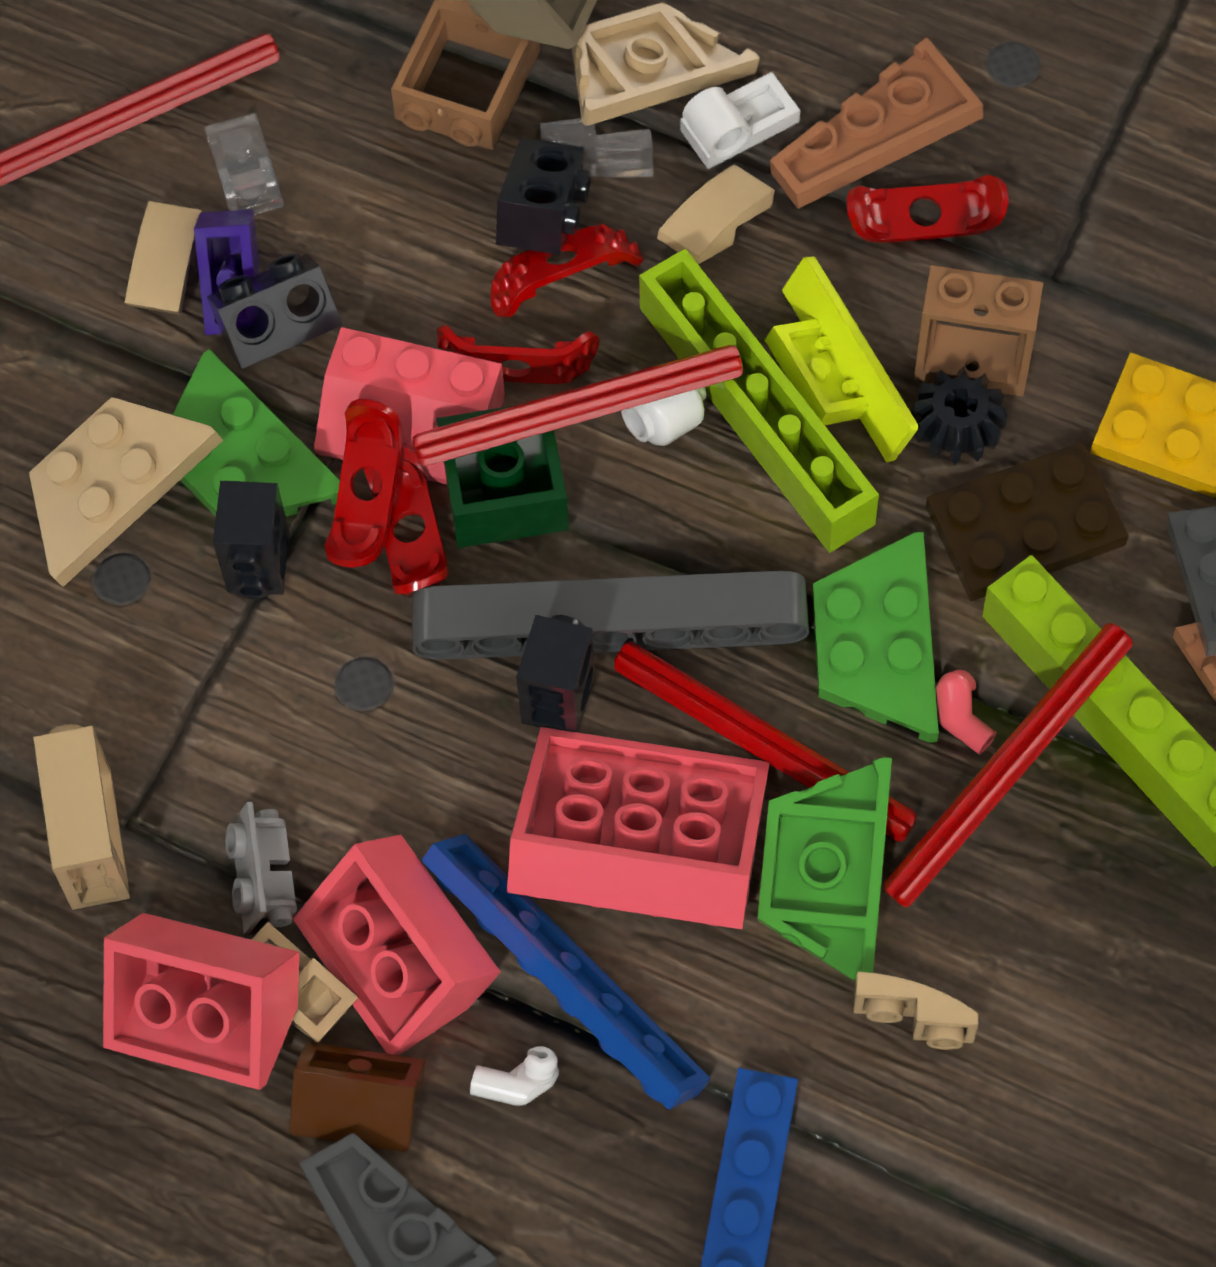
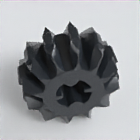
(957, 435)

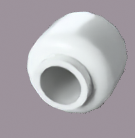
(666, 418)

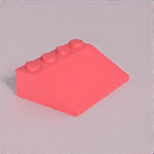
(638, 828)

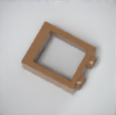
(468, 126)
(1010, 306)

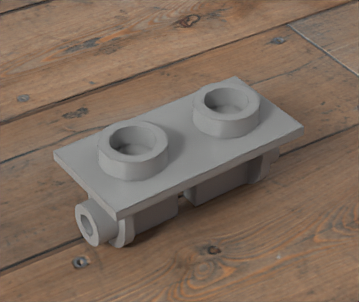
(255, 846)

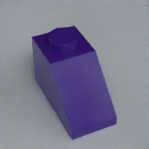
(225, 250)

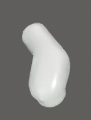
(522, 1083)

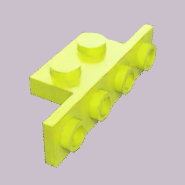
(835, 364)

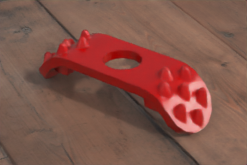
(964, 208)
(529, 270)
(547, 366)
(362, 525)
(424, 560)

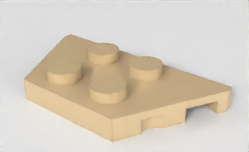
(650, 60)
(109, 478)

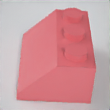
(410, 380)
(395, 943)
(198, 998)

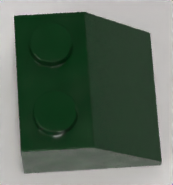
(506, 489)

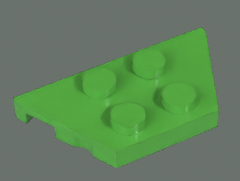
(253, 443)
(878, 638)
(828, 866)

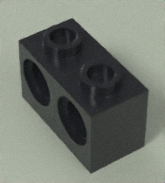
(542, 196)
(277, 324)
(251, 538)
(556, 673)

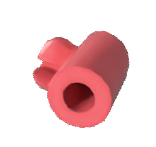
(956, 713)

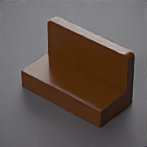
(356, 1093)

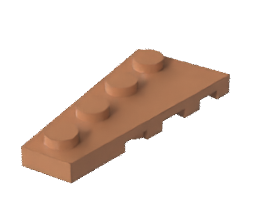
(891, 120)

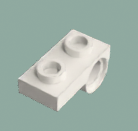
(731, 123)

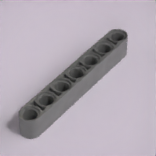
(640, 610)

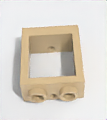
(81, 816)

